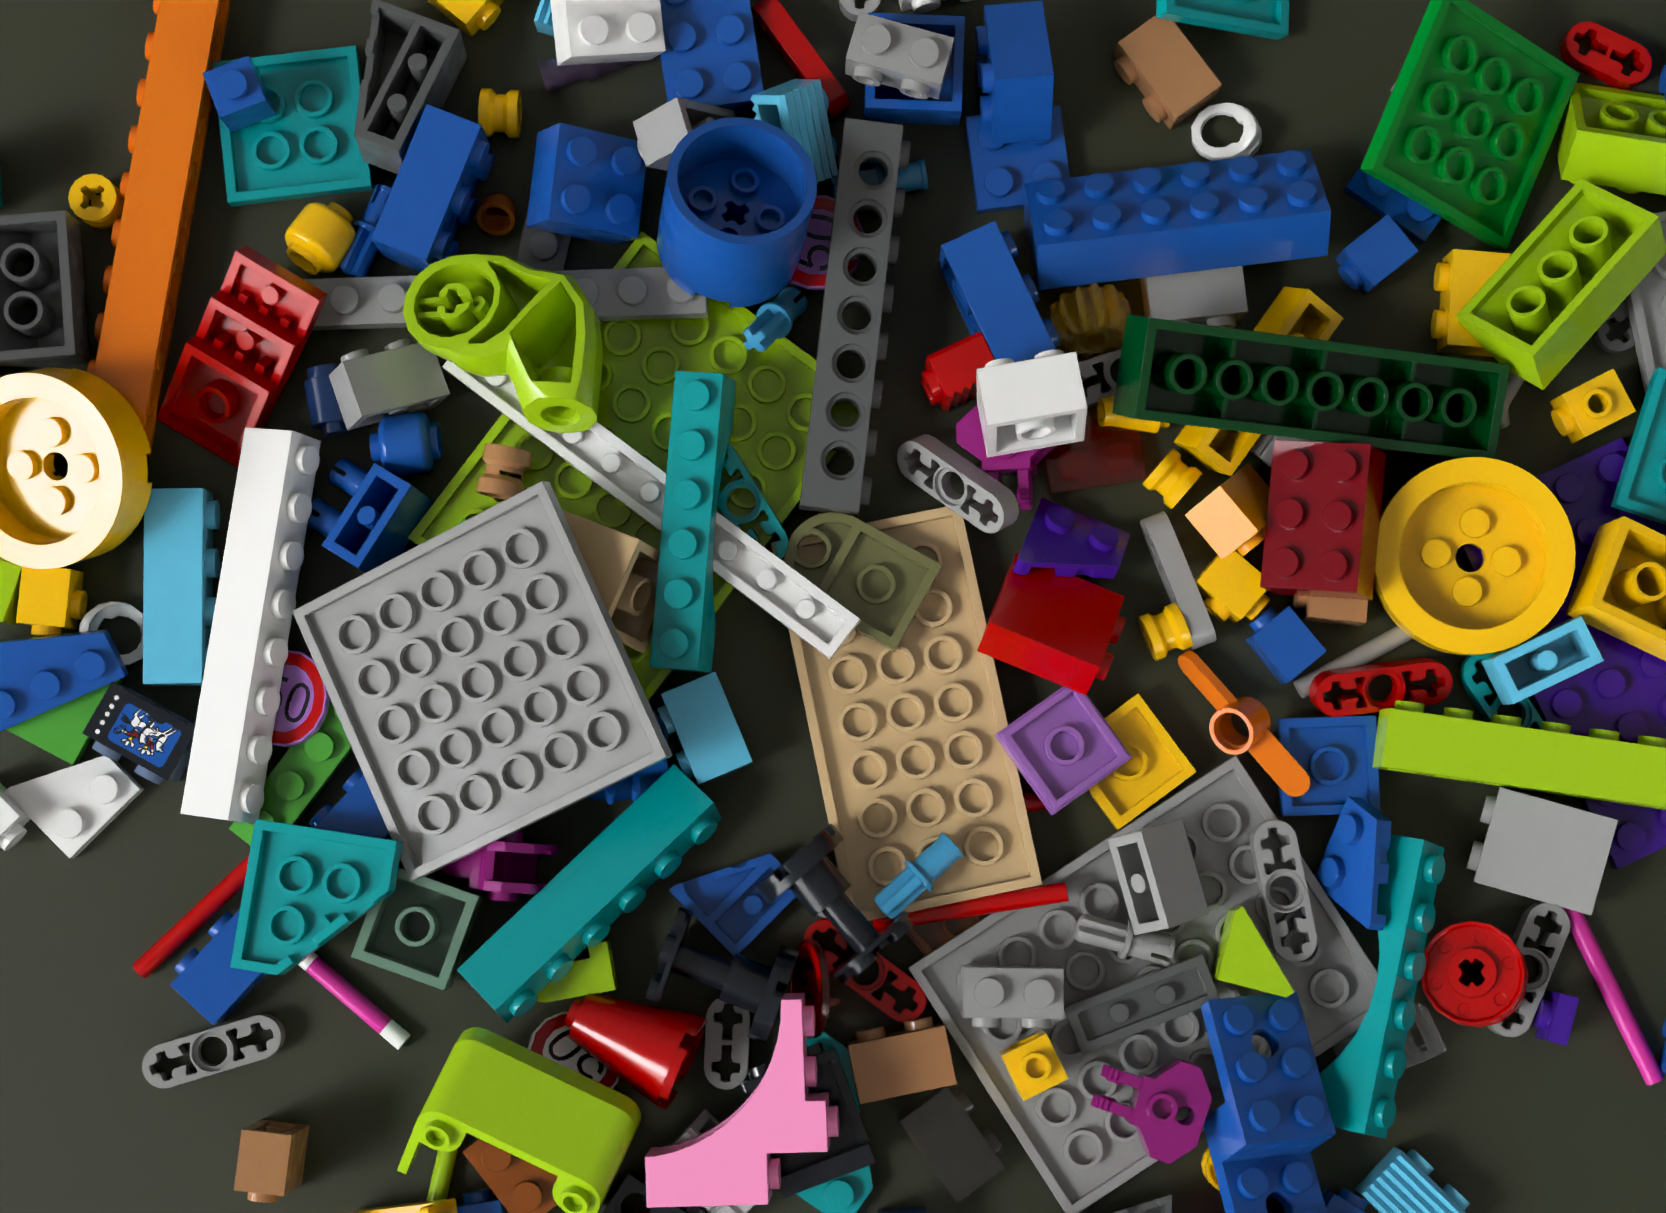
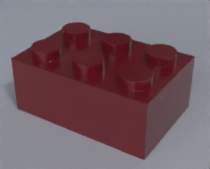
(1323, 519)

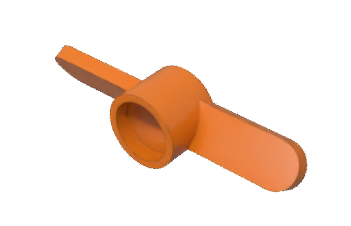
(1261, 742)

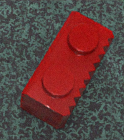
(951, 372)

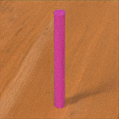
(1614, 998)

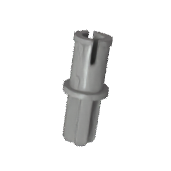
(1121, 938)

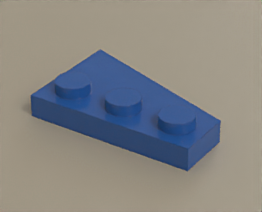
(53, 671)

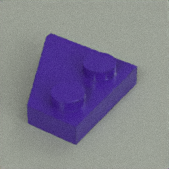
(1071, 544)

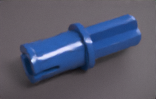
(363, 250)

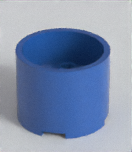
(735, 210)

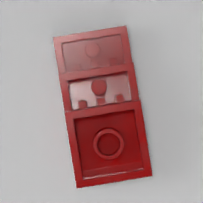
(241, 354)

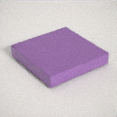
(1063, 747)

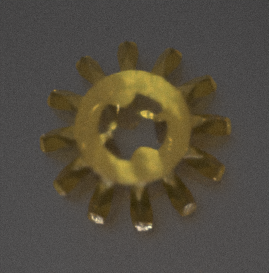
(1090, 319)

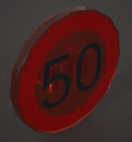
(812, 978)

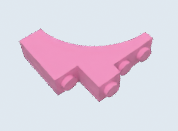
(780, 1116)

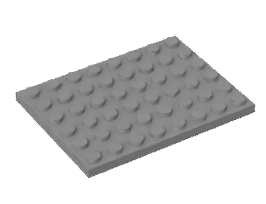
(1070, 1142)

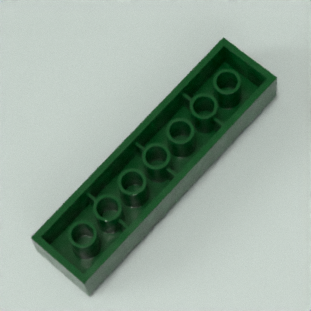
(1309, 388)

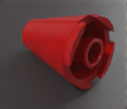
(638, 1042)

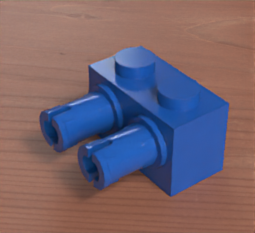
(376, 518)

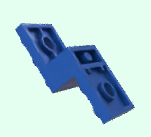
(1271, 1105)

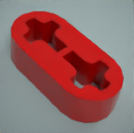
(1610, 45)

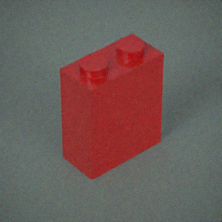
(1054, 627)

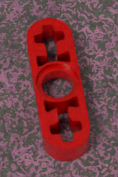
(799, 52)
(1344, 677)
(886, 1002)

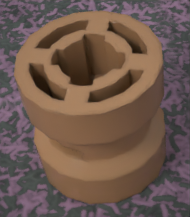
(505, 461)

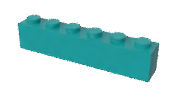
(591, 894)

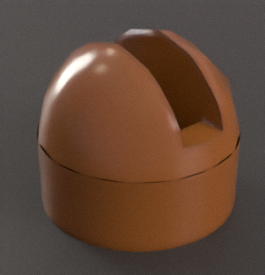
(496, 214)

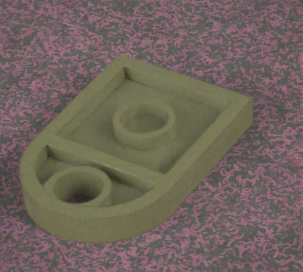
(866, 574)

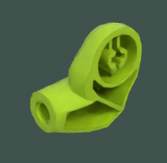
(515, 322)

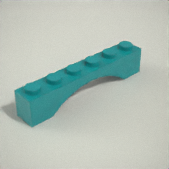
(696, 455)
(1366, 1074)

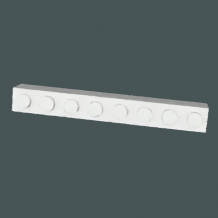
(251, 625)

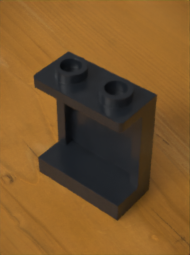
(847, 1152)

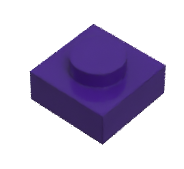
(1555, 1017)

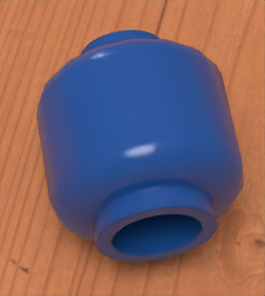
(407, 443)

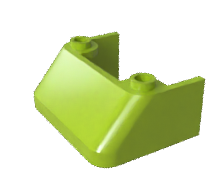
(531, 1112)

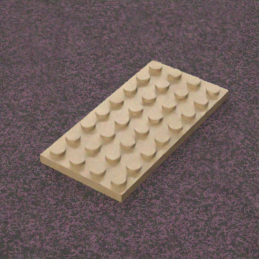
(912, 739)

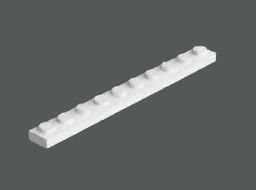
(642, 489)

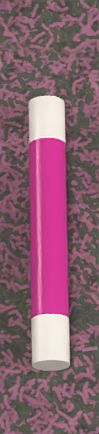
(355, 1000)

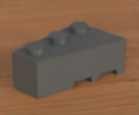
(406, 67)

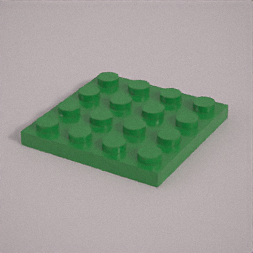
(1470, 120)

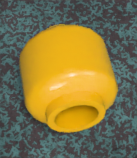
(320, 237)

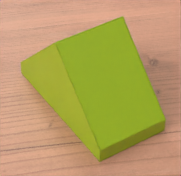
(1245, 957)

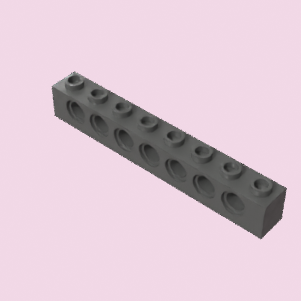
(861, 145)

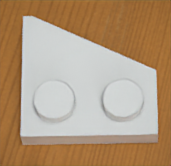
(76, 801)

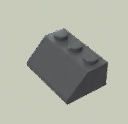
(42, 291)

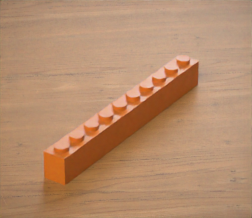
(158, 203)

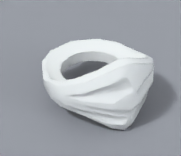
(1249, 141)
(110, 610)

